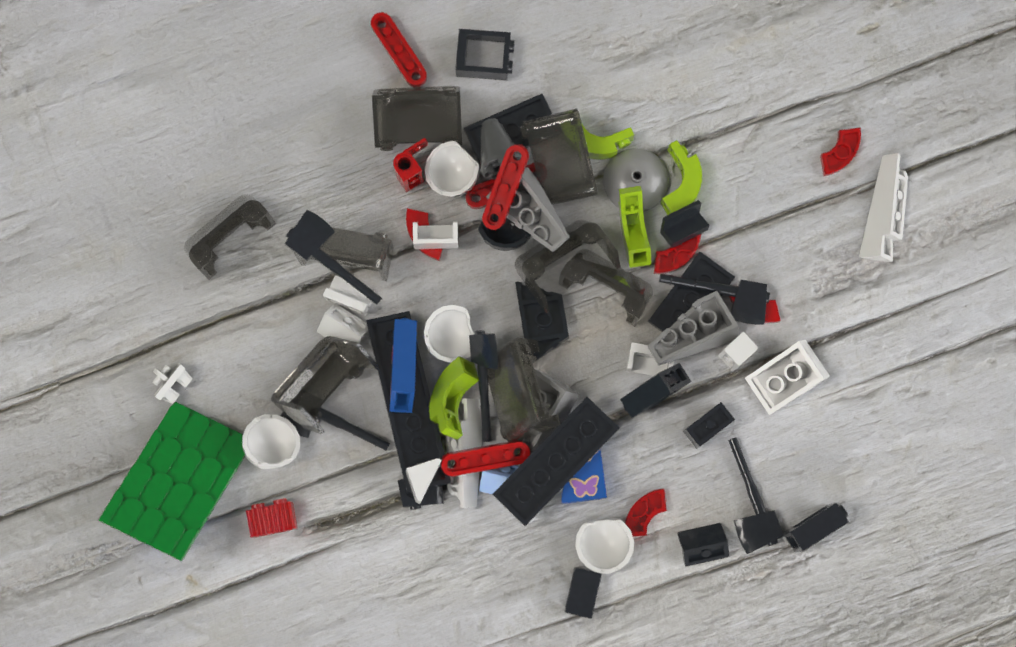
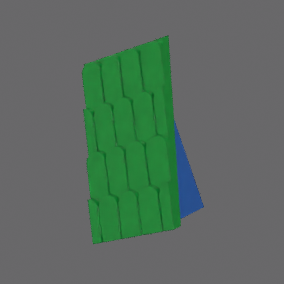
(176, 481)

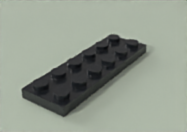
(556, 461)

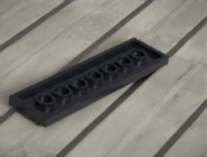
(414, 433)

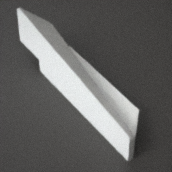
(886, 211)
(466, 485)

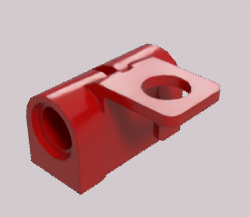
(413, 175)

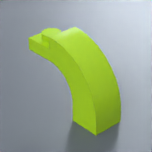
(605, 147)
(691, 179)
(633, 227)
(447, 394)

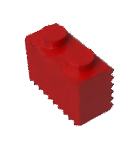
(271, 519)

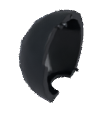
(504, 238)

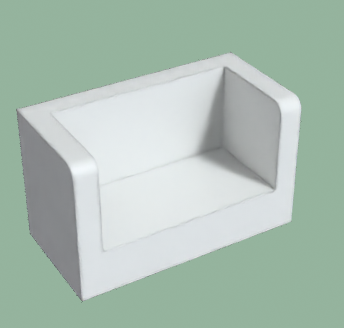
(435, 236)
(738, 351)
(642, 361)

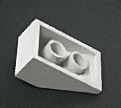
(787, 376)

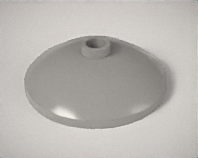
(625, 164)

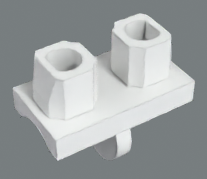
(165, 391)

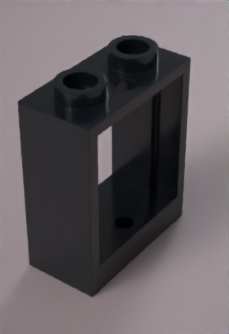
(483, 72)
(655, 390)
(816, 527)

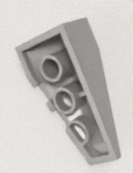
(535, 214)
(698, 330)
(561, 401)

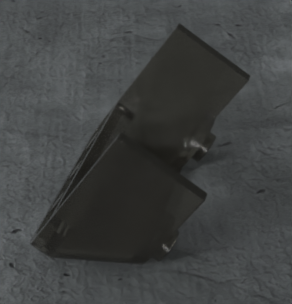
(359, 251)
(533, 262)
(318, 378)

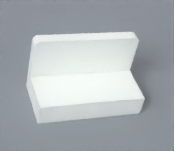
(347, 296)
(342, 324)

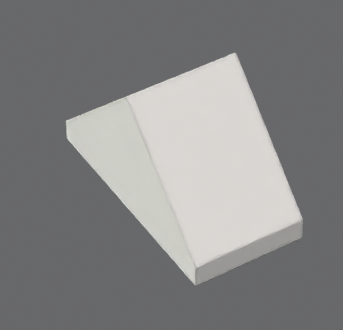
(421, 477)

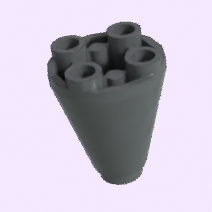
(493, 147)

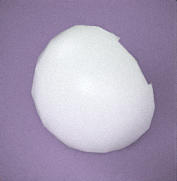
(451, 170)
(448, 333)
(270, 441)
(604, 545)

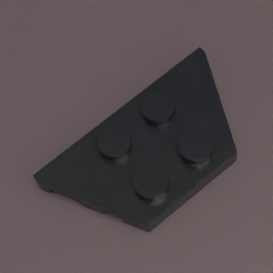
(547, 328)

